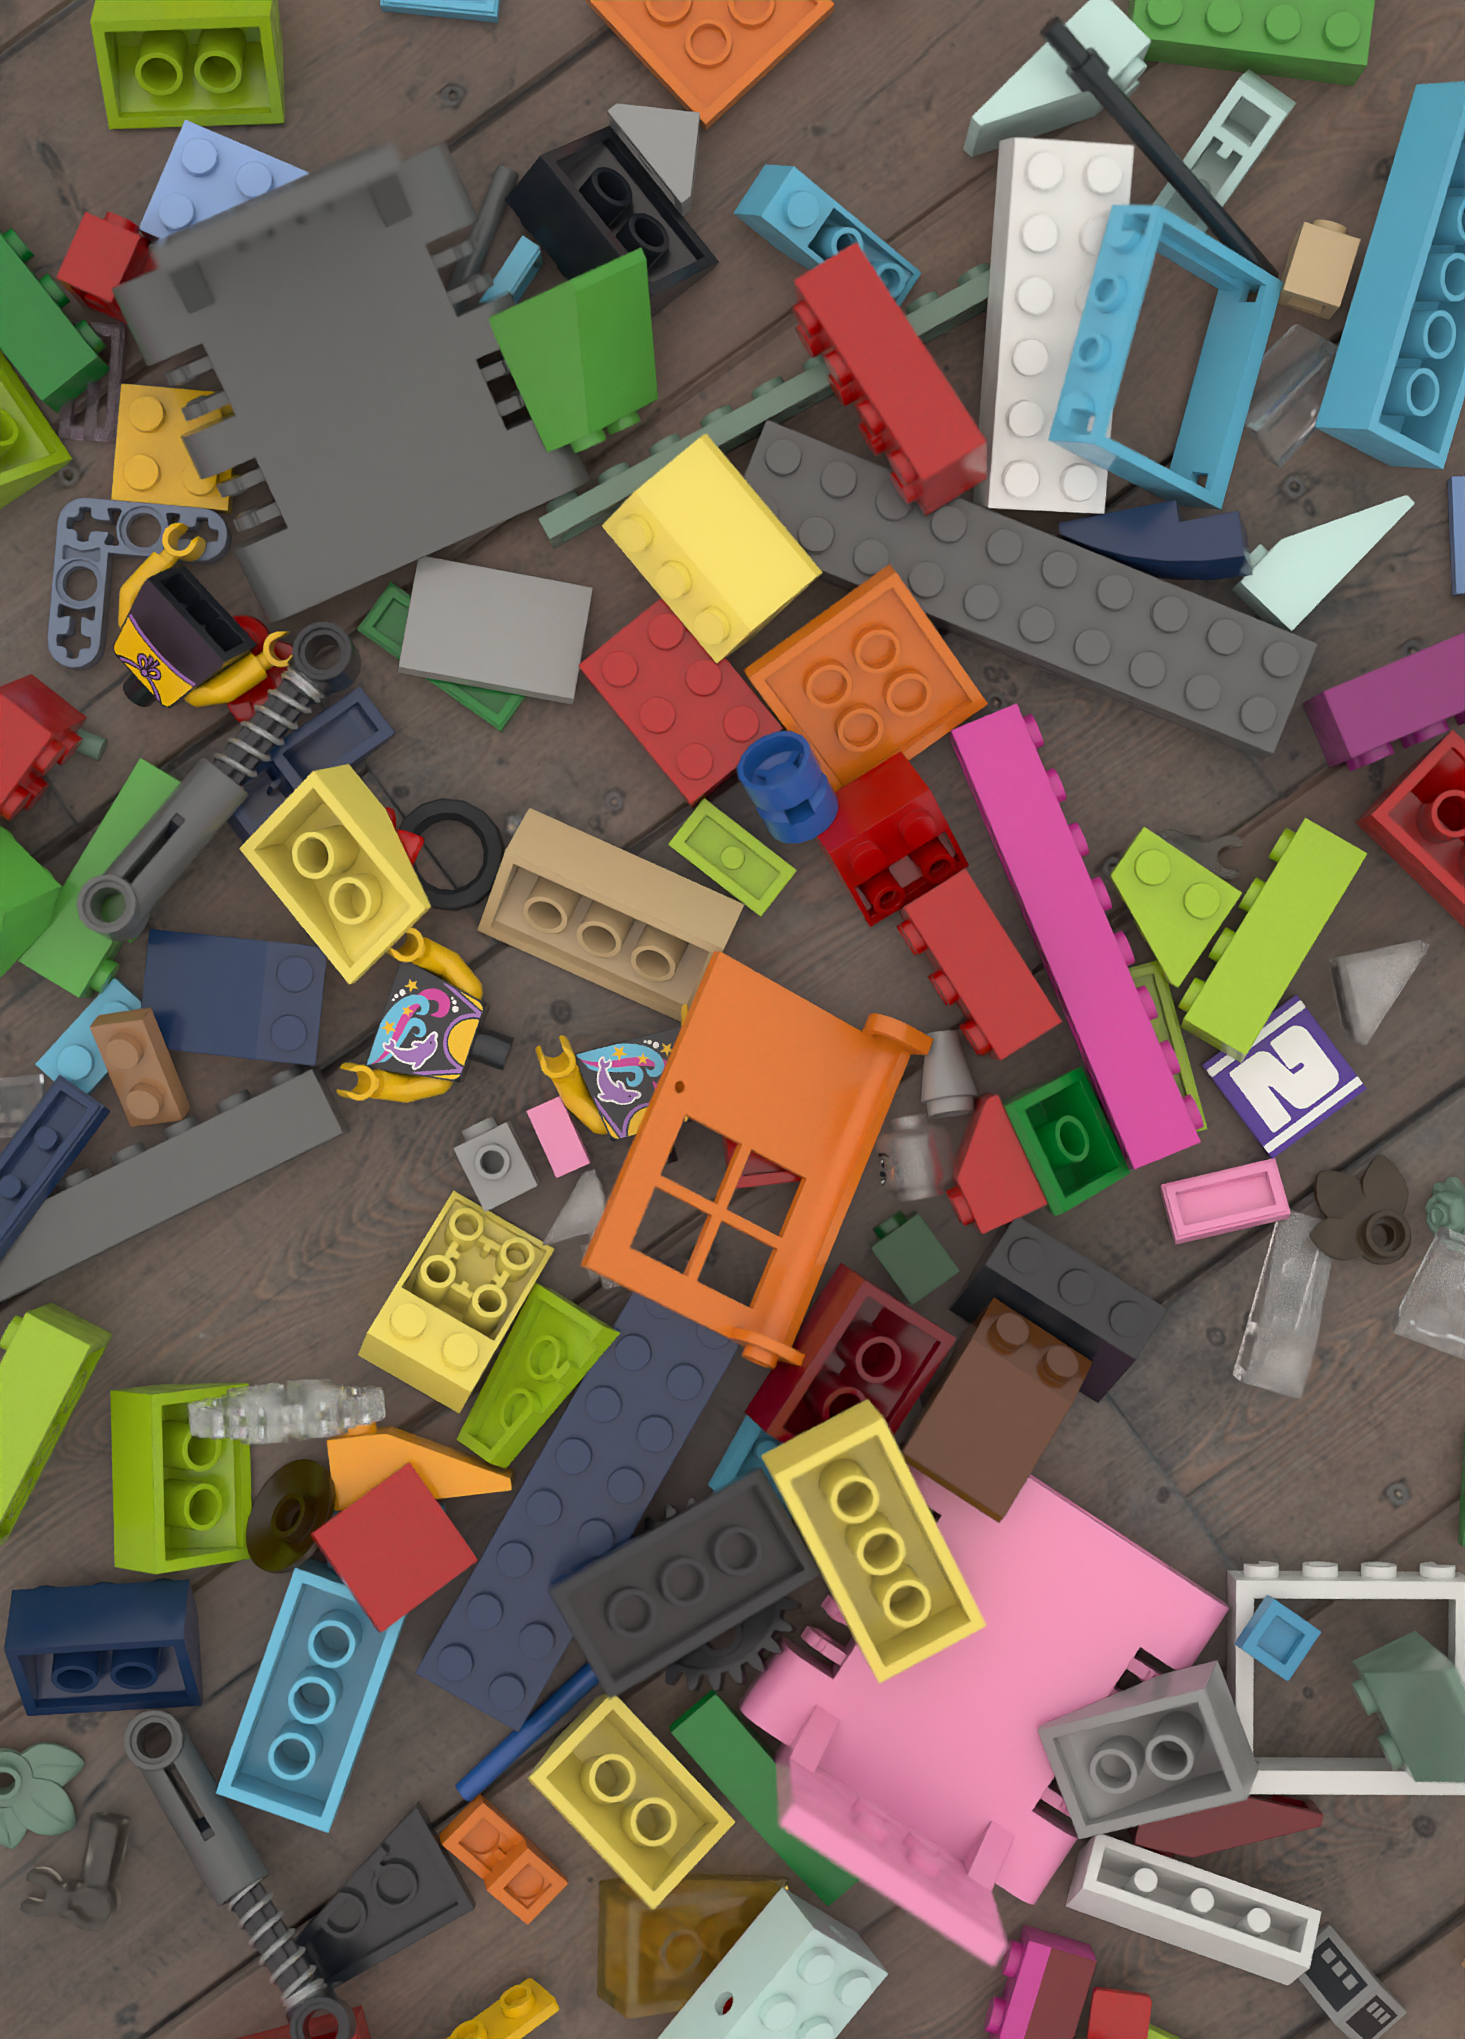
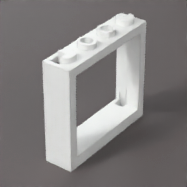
(1324, 1581)

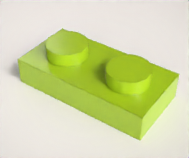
(732, 857)

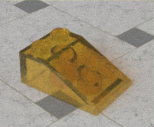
(663, 1955)

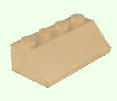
(606, 914)

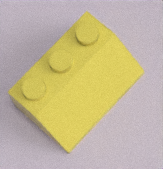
(711, 548)
(630, 1798)

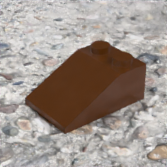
(995, 1409)

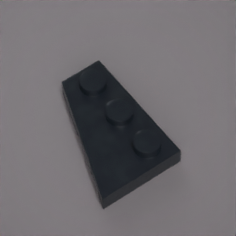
(387, 1903)

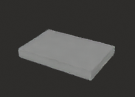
(495, 630)

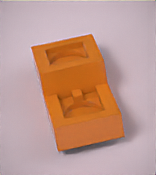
(504, 1858)

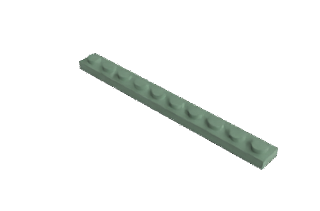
(773, 401)

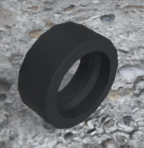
(492, 844)

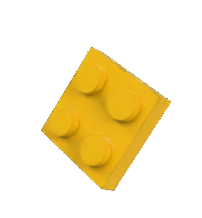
(151, 456)

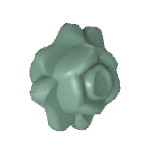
(1447, 1206)

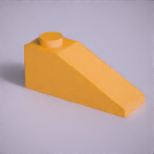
(372, 1454)

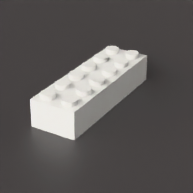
(1043, 256)

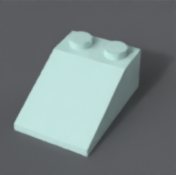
(1043, 95)

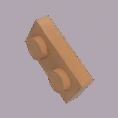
(140, 1067)

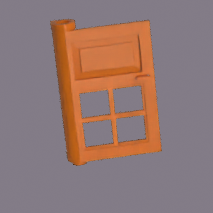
(778, 1085)

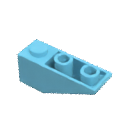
(814, 227)

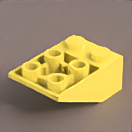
(455, 1302)

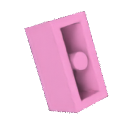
(559, 1136)

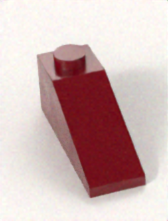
(1228, 1825)

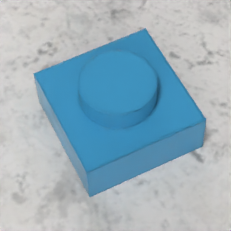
(1277, 1637)

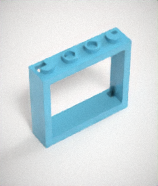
(1223, 374)

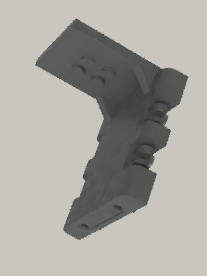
(345, 373)

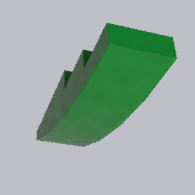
(746, 1774)

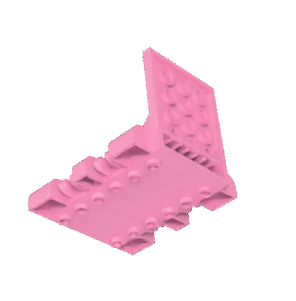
(942, 1767)

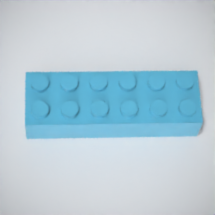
(1404, 338)

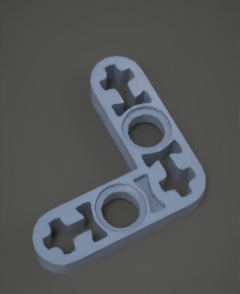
(98, 556)

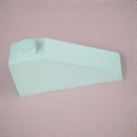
(1231, 143)
(1308, 565)

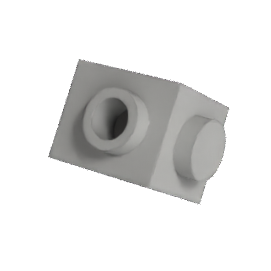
(495, 1162)

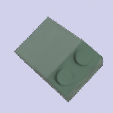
(1418, 1705)

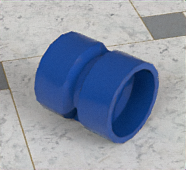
(788, 787)

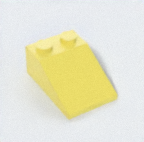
(339, 869)

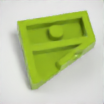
(1171, 901)

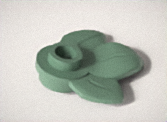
(37, 1793)

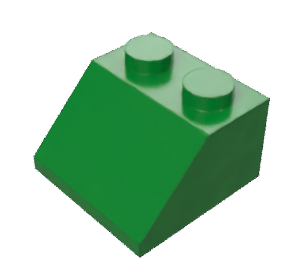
(1066, 1139)

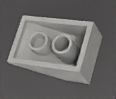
(1151, 1752)

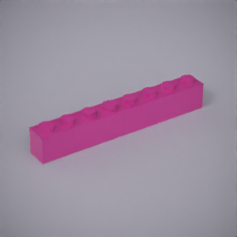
(1074, 936)

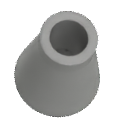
(947, 1078)

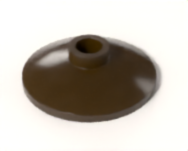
(286, 1512)

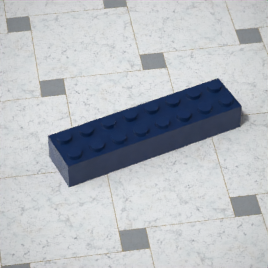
(576, 1506)

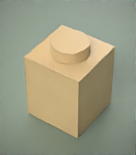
(1318, 268)

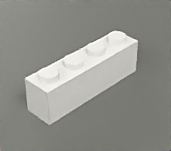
(1194, 1909)

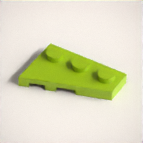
(533, 1374)

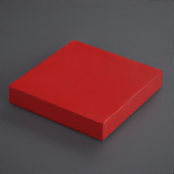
(393, 1547)

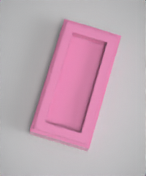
(1225, 1201)

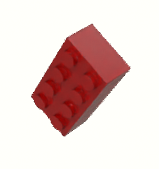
(890, 381)

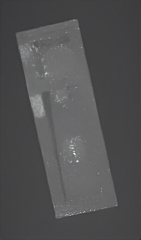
(1285, 1310)

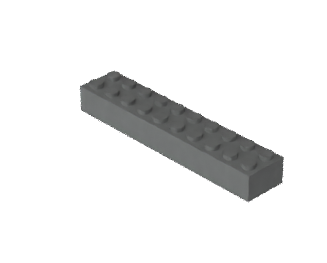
(1038, 596)

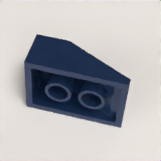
(235, 995)

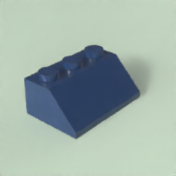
(105, 1647)

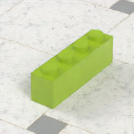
(1272, 939)

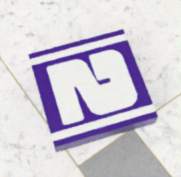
(1286, 1079)

